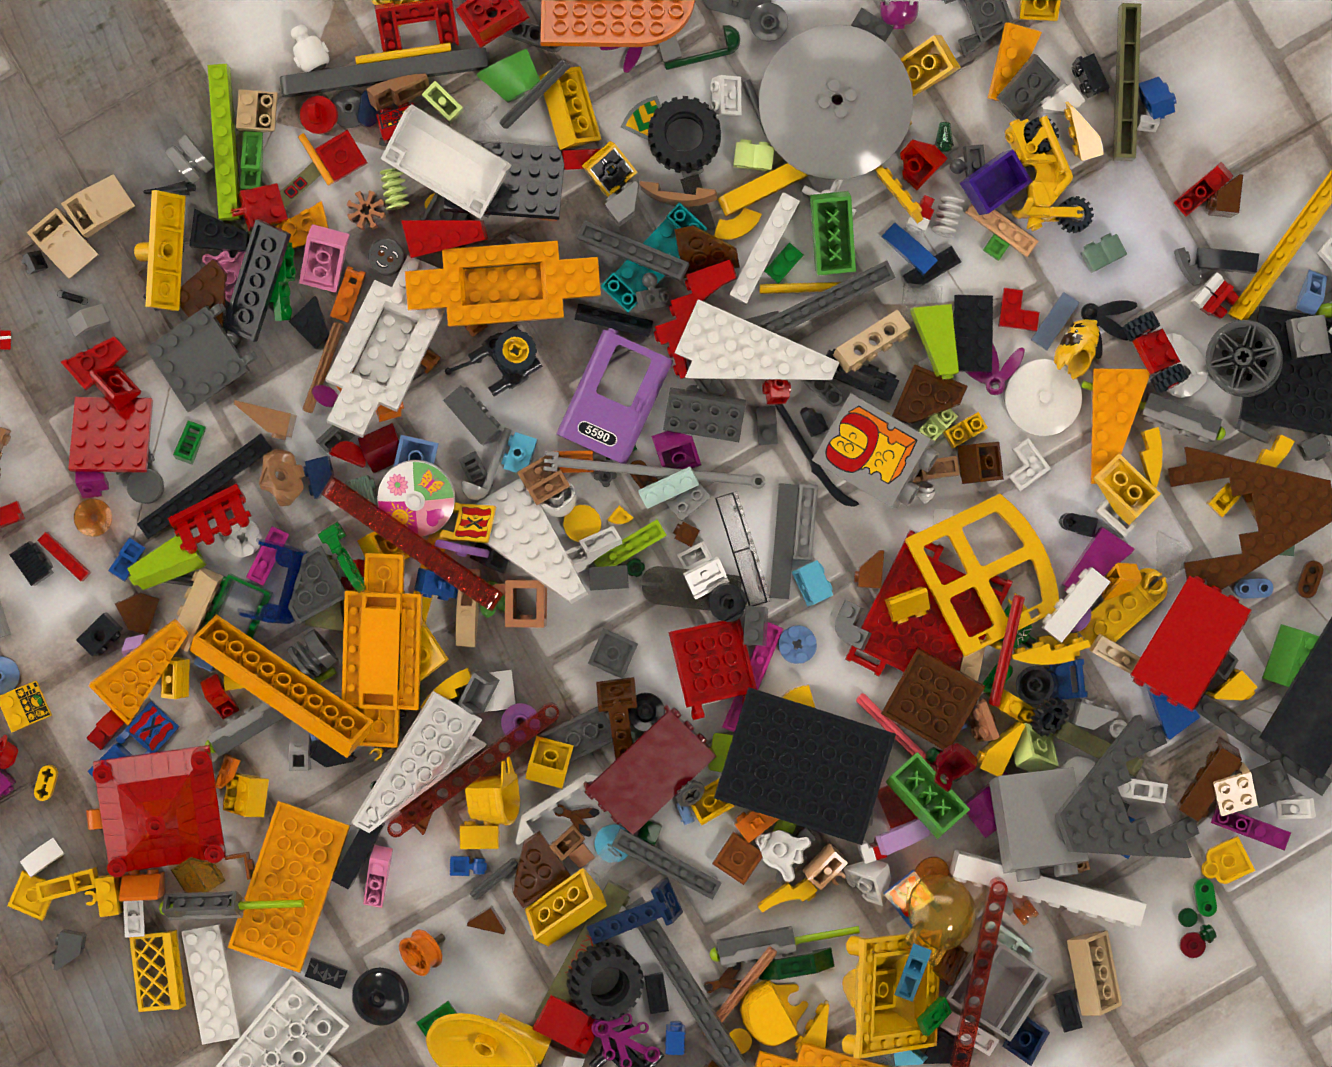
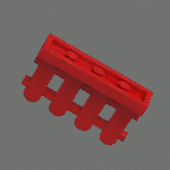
(206, 510)

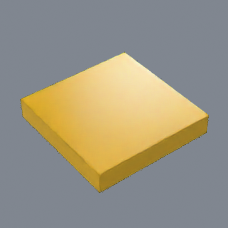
(26, 899)

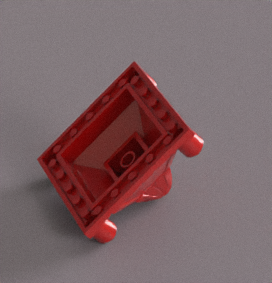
(159, 809)

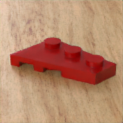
(100, 356)

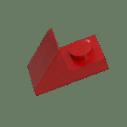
(105, 729)

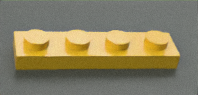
(902, 197)

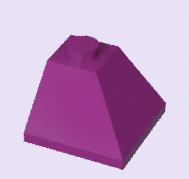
(676, 450)

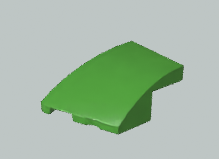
(511, 76)

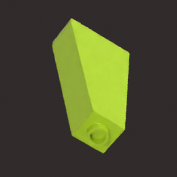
(938, 336)
(164, 564)

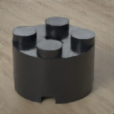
(1042, 675)

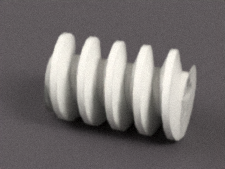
(946, 216)

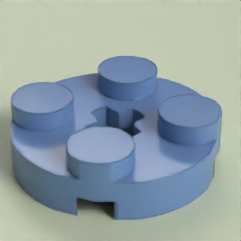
(802, 654)

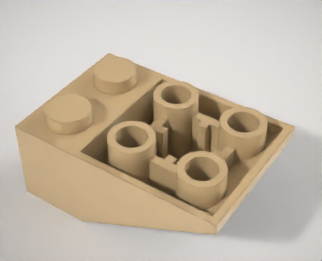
(98, 205)
(62, 243)

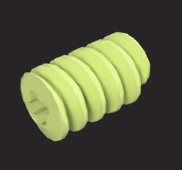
(394, 188)

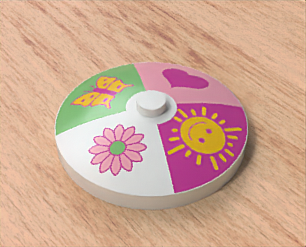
(417, 496)

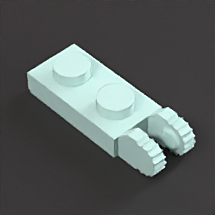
(1009, 939)

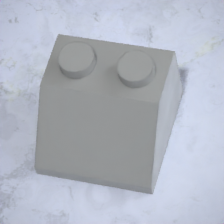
(1308, 336)

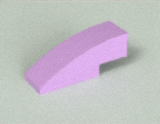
(902, 836)

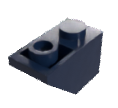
(319, 474)

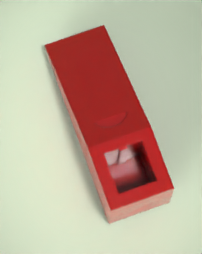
(1203, 189)

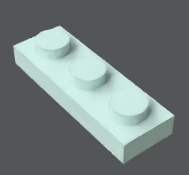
(668, 487)

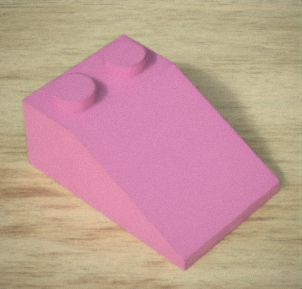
(323, 258)

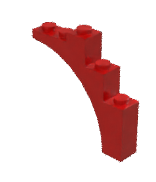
(702, 285)

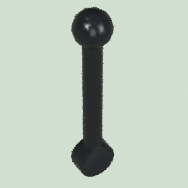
(448, 371)

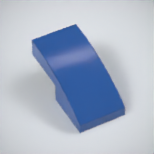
(128, 555)

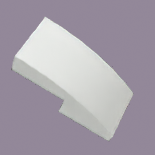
(41, 857)

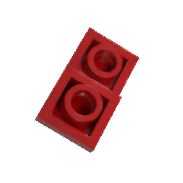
(576, 158)

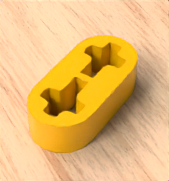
(41, 781)

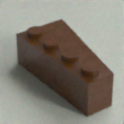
(1218, 766)

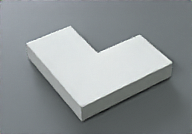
(1033, 465)

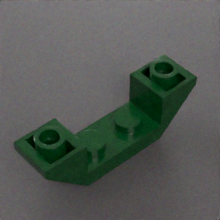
(799, 965)

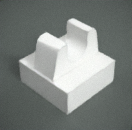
(1147, 123)

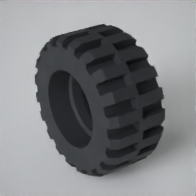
(684, 109)
(620, 997)

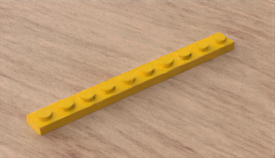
(1283, 251)

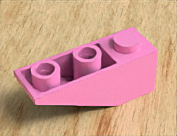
(377, 876)

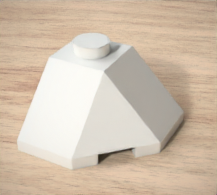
(871, 879)

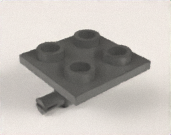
(1271, 783)

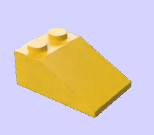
(929, 63)
(1125, 489)
(907, 604)
(997, 753)

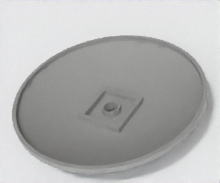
(828, 137)

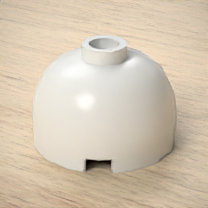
(561, 503)

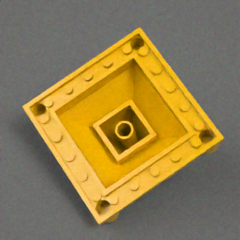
(882, 1019)

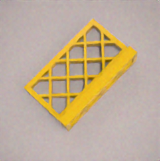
(172, 966)

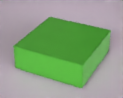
(996, 247)

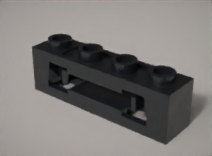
(872, 371)

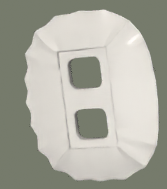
(1193, 361)

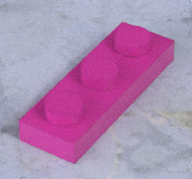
(266, 557)

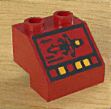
(389, 119)

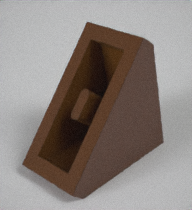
(488, 921)

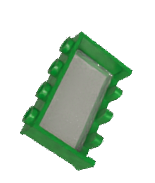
(239, 594)

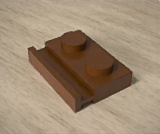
(951, 965)

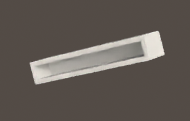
(764, 248)

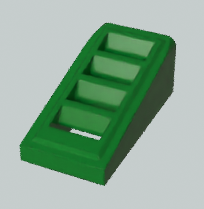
(196, 444)

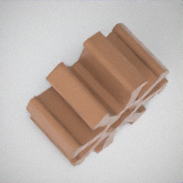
(372, 212)

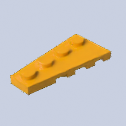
(1014, 51)
(301, 223)

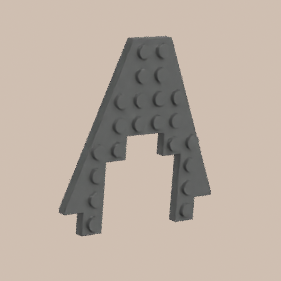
(1095, 814)

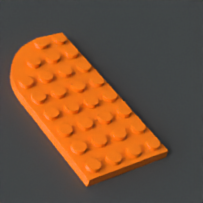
(612, 22)

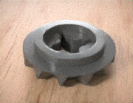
(685, 799)

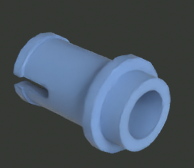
(686, 814)

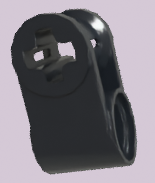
(1081, 524)

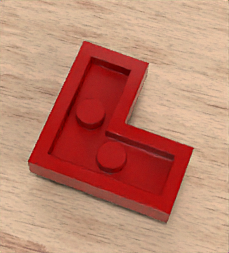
(1012, 315)

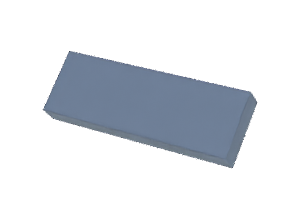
(1055, 321)

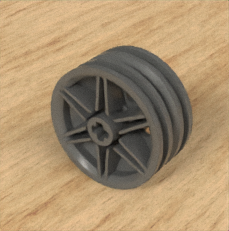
(1263, 377)

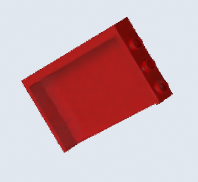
(1190, 643)

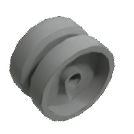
(191, 157)

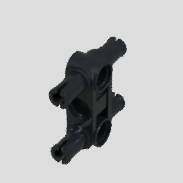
(505, 382)
(599, 1061)

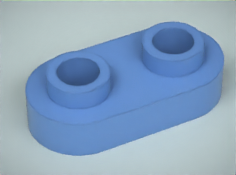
(1254, 588)

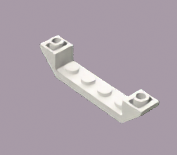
(525, 829)

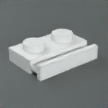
(705, 577)

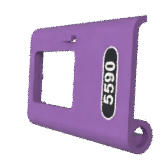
(601, 422)

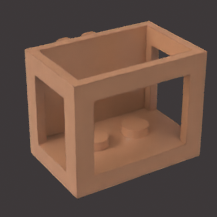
(509, 589)

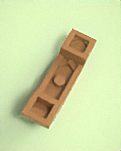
(702, 195)

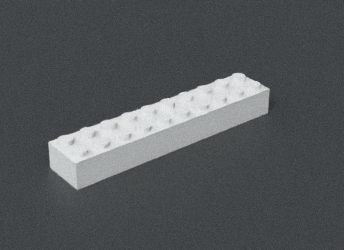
(1051, 889)

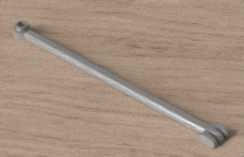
(647, 470)

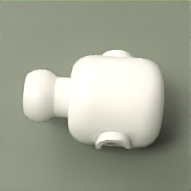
(309, 51)

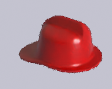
(8, 753)

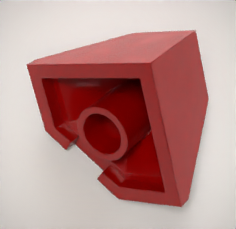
(920, 162)

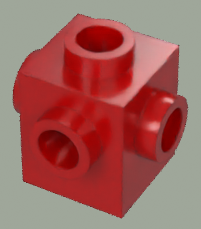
(776, 391)

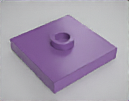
(461, 549)

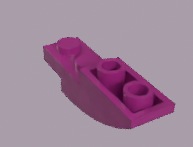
(1252, 828)

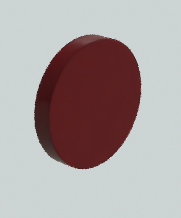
(1192, 945)

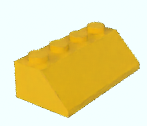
(571, 110)
(565, 908)

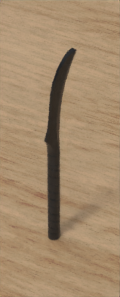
(815, 468)

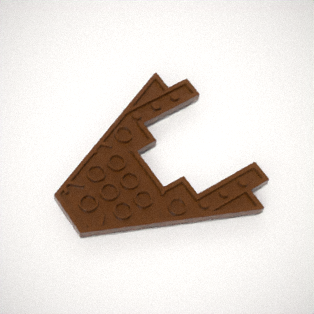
(1285, 505)

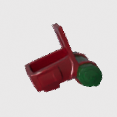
(951, 762)

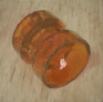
(1027, 911)

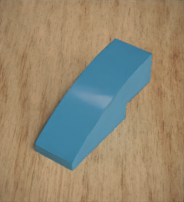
(913, 972)

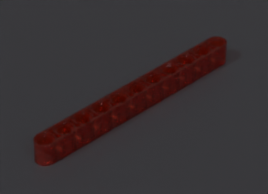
(412, 544)
(469, 778)
(979, 972)

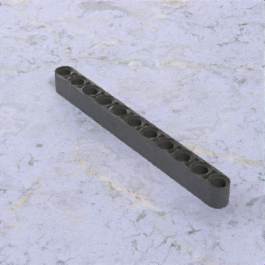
(378, 72)

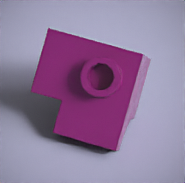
(91, 483)

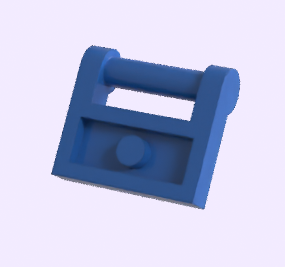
(1064, 679)

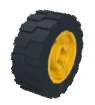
(509, 361)

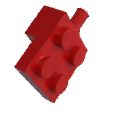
(262, 204)

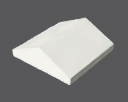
(504, 693)

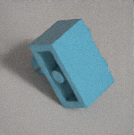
(520, 452)

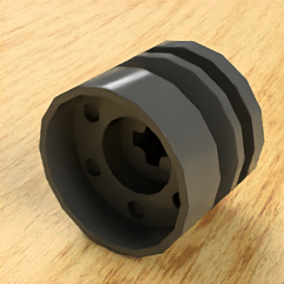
(310, 656)

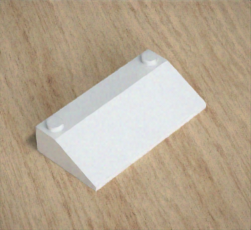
(445, 161)

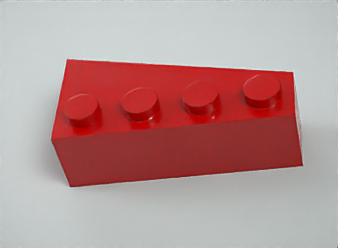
(437, 235)

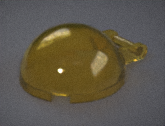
(940, 914)

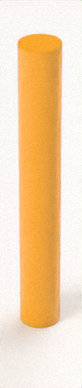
(316, 160)

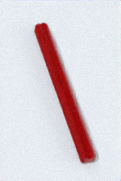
(1006, 650)

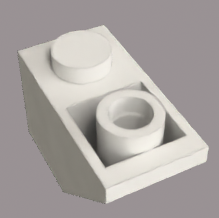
(1057, 104)

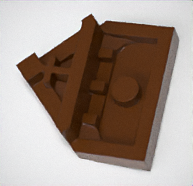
(138, 611)

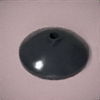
(390, 990)

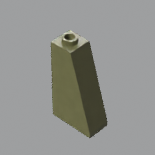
(331, 617)

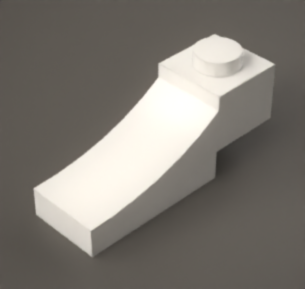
(593, 547)

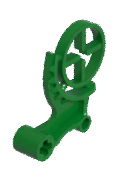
(331, 537)

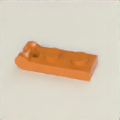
(348, 295)

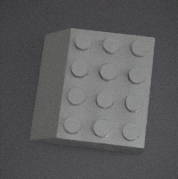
(1010, 992)

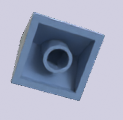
(415, 449)

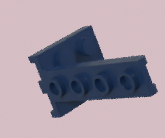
(663, 905)

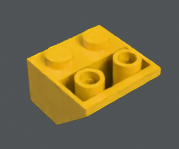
(246, 795)

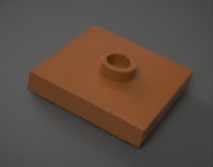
(738, 858)

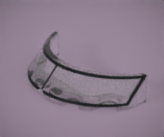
(743, 549)

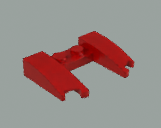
(392, 15)

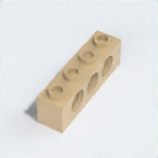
(893, 323)

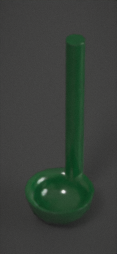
(732, 40)

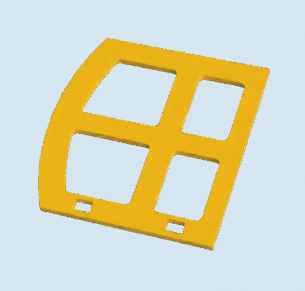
(978, 576)

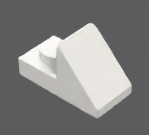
(1296, 808)

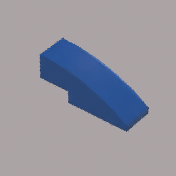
(909, 248)

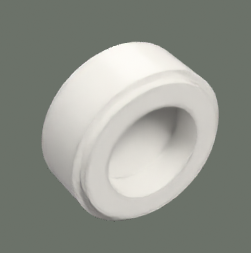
(1116, 727)

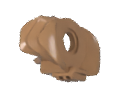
(288, 483)

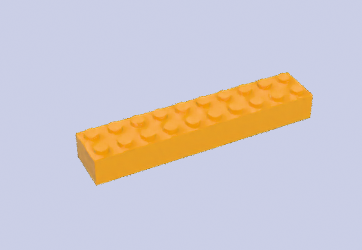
(281, 685)

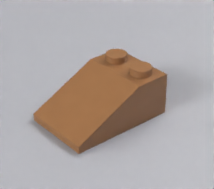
(273, 421)

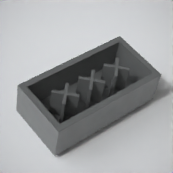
(704, 414)

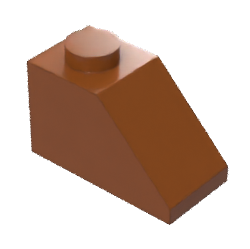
(871, 571)

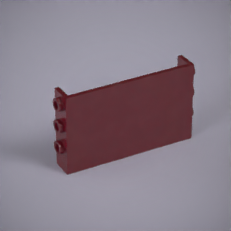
(651, 771)

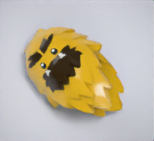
(1078, 347)

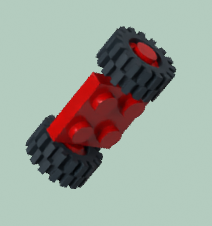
(1155, 352)

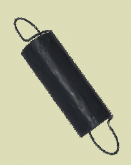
(72, 297)

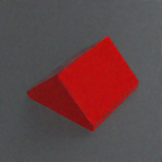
(115, 385)

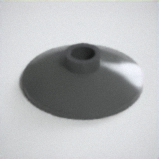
(770, 12)
(347, 118)

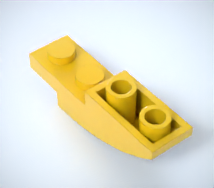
(1044, 655)

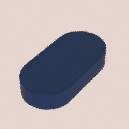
(366, 112)

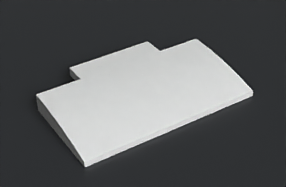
(290, 1032)

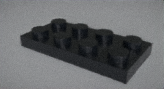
(974, 332)

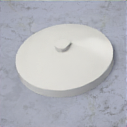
(1042, 398)

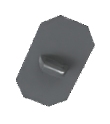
(736, 8)

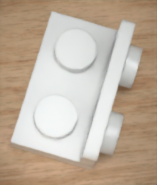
(726, 95)

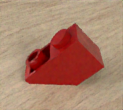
(216, 695)

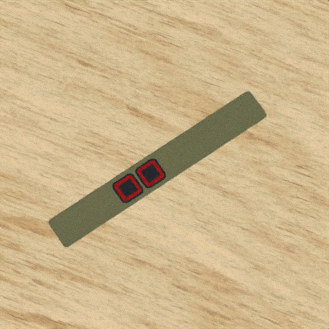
(297, 186)

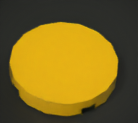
(582, 522)

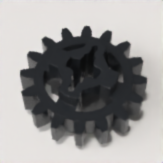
(1049, 716)

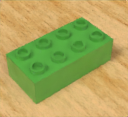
(833, 233)
(925, 798)

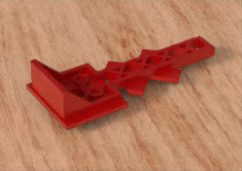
(486, 29)

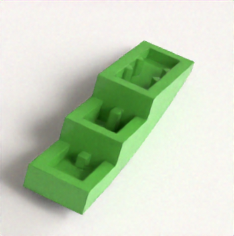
(251, 160)

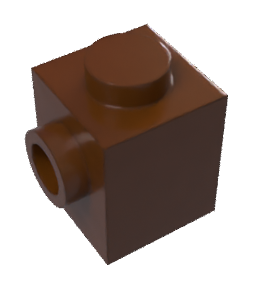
(686, 533)

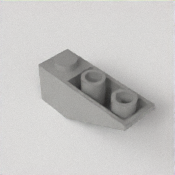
(299, 748)

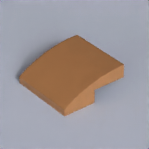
(542, 483)

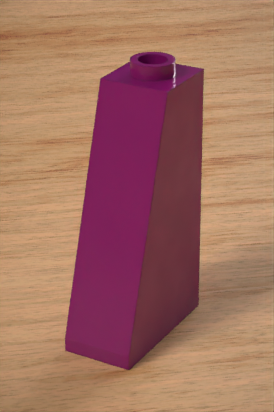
(1101, 554)

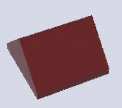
(380, 447)

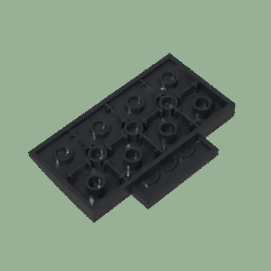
(1304, 716)

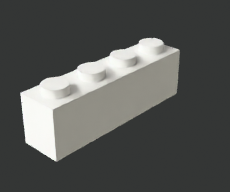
(1075, 604)

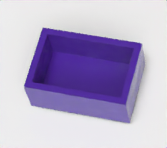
(996, 182)

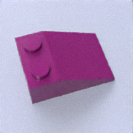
(982, 811)

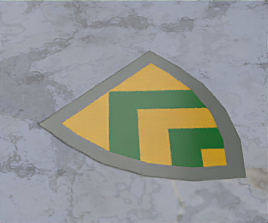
(639, 116)

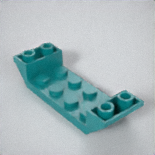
(628, 278)

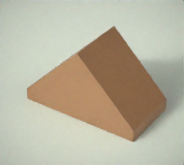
(567, 842)

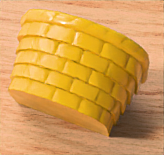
(495, 797)
(769, 1014)

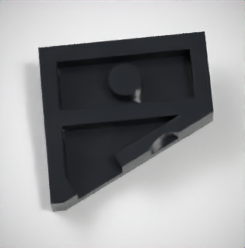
(311, 323)

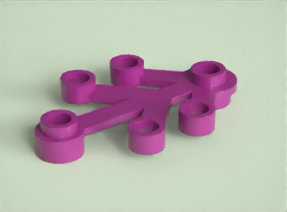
(621, 1039)

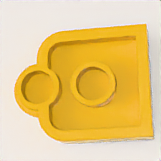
(1227, 861)

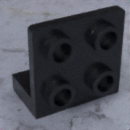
(1089, 75)

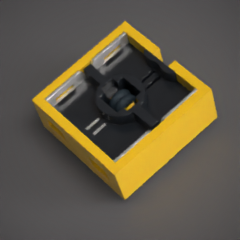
(609, 168)

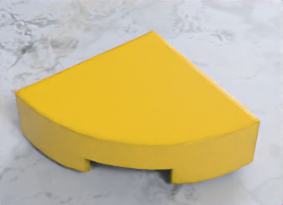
(620, 516)

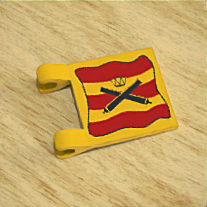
(472, 523)

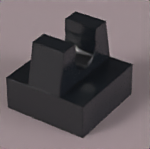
(34, 262)

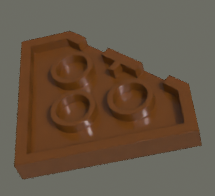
(703, 249)
(204, 289)
(927, 396)
(537, 870)

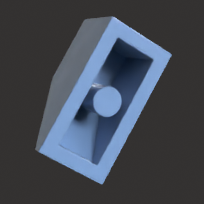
(1312, 292)

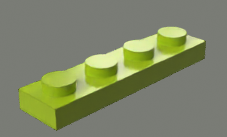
(632, 545)

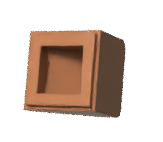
(581, 855)

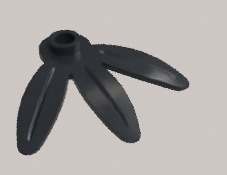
(1107, 324)

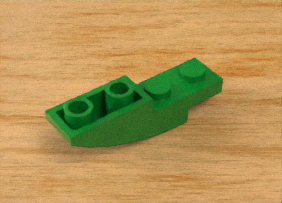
(282, 291)

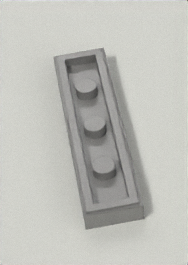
(805, 522)

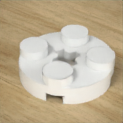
(248, 547)

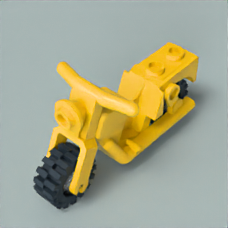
(1051, 177)

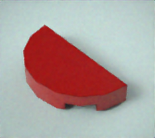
(349, 452)

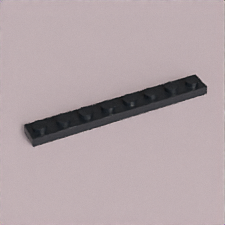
(205, 485)

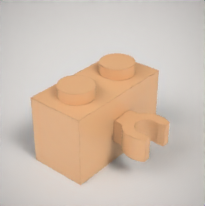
(825, 867)

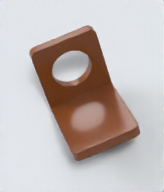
(249, 863)

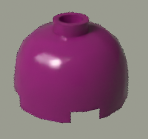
(899, 13)

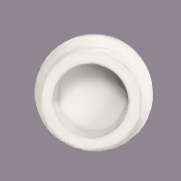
(926, 492)

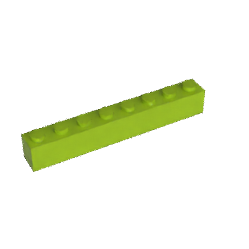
(224, 140)

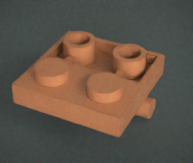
(982, 722)

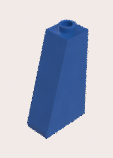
(1170, 717)

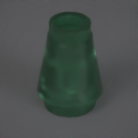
(944, 137)

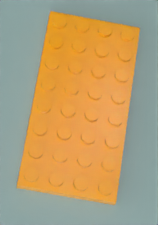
(292, 865)

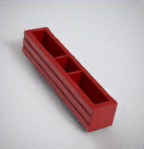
(64, 556)

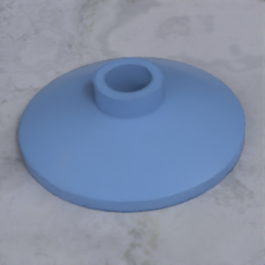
(10, 675)

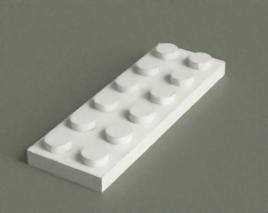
(211, 984)

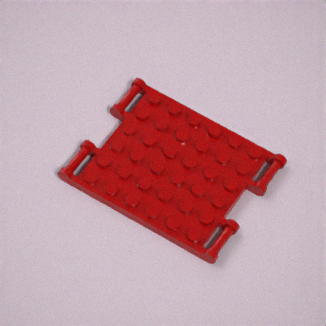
(898, 642)

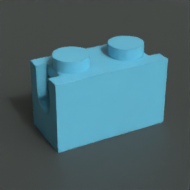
(813, 583)

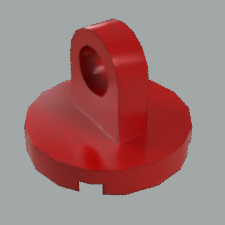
(318, 115)

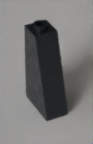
(356, 857)

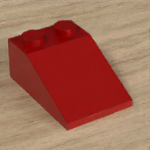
(566, 1024)

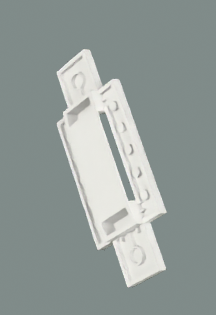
(389, 356)

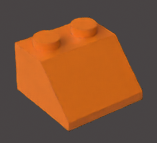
(142, 885)

